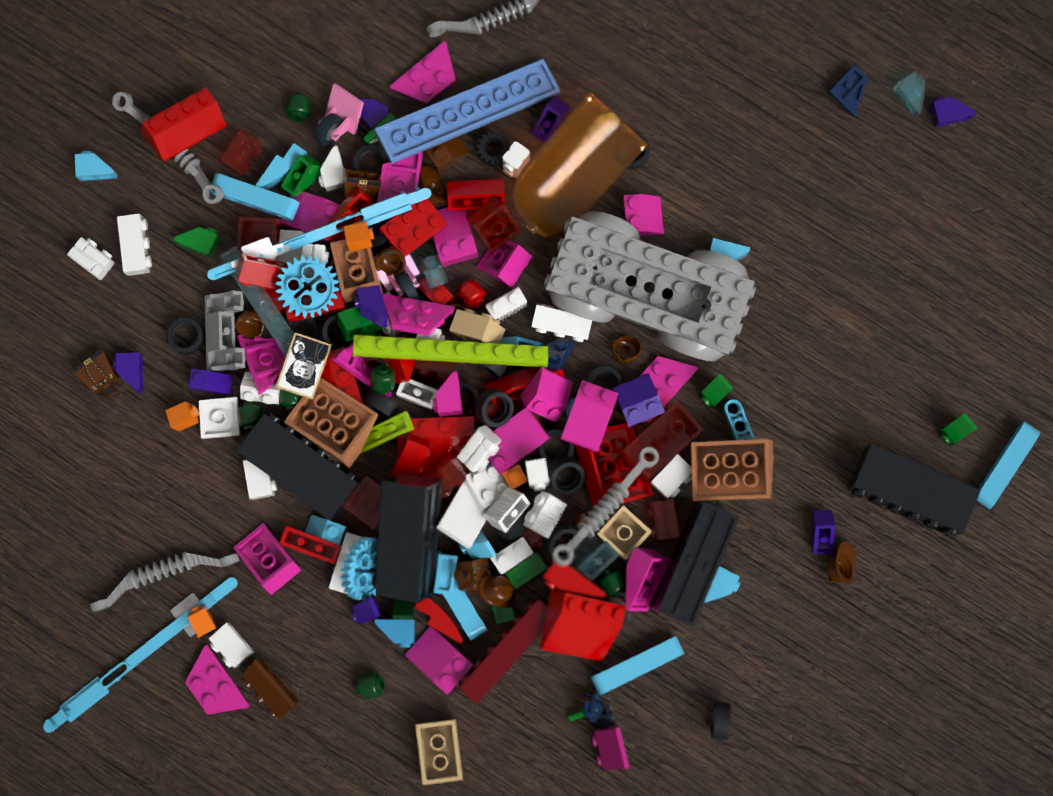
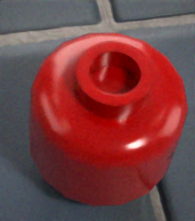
(471, 294)

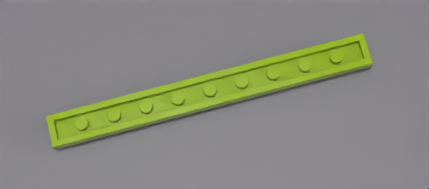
(450, 351)

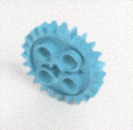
(319, 300)
(360, 583)

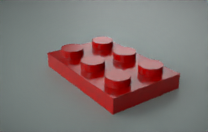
(413, 227)

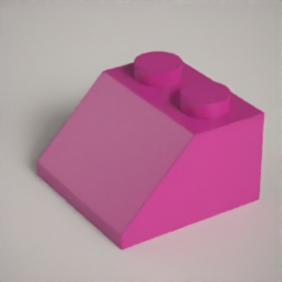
(644, 213)
(505, 263)
(547, 394)
(449, 397)

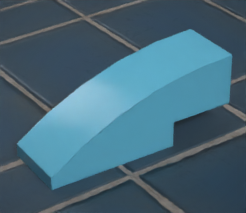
(279, 168)

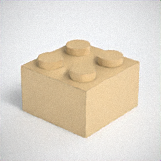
(476, 328)
(624, 531)

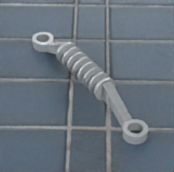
(475, 26)
(192, 166)
(606, 506)
(132, 579)

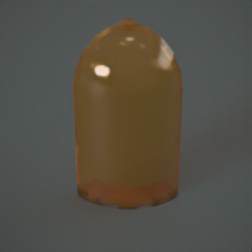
(574, 167)

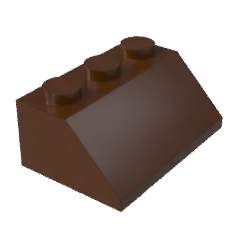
(446, 153)
(269, 689)

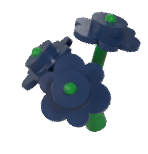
(592, 710)

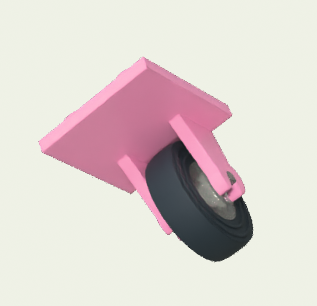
(341, 116)
(404, 282)

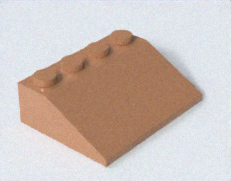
(333, 422)
(732, 469)

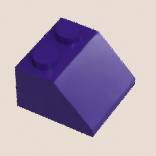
(638, 399)

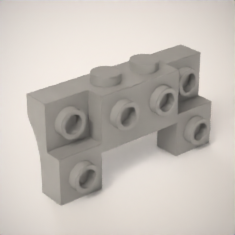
(221, 331)

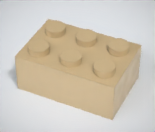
(439, 751)

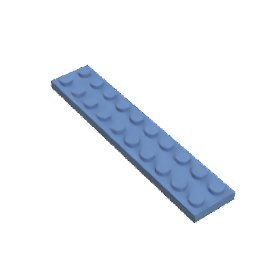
(466, 111)

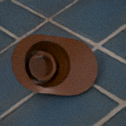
(432, 180)
(842, 565)
(497, 591)

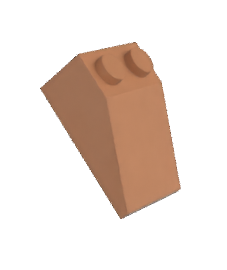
(354, 269)

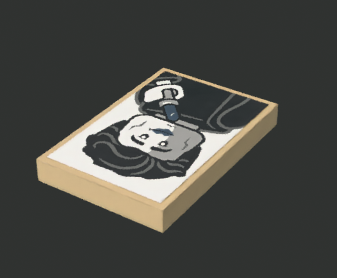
(303, 366)

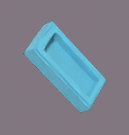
(445, 574)

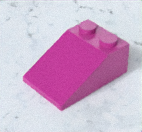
(311, 213)
(455, 240)
(589, 416)
(518, 440)
(267, 559)
(644, 577)
(439, 660)
(610, 747)

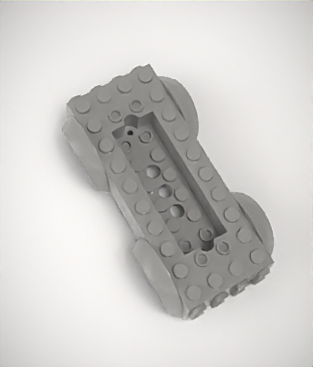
(706, 286)

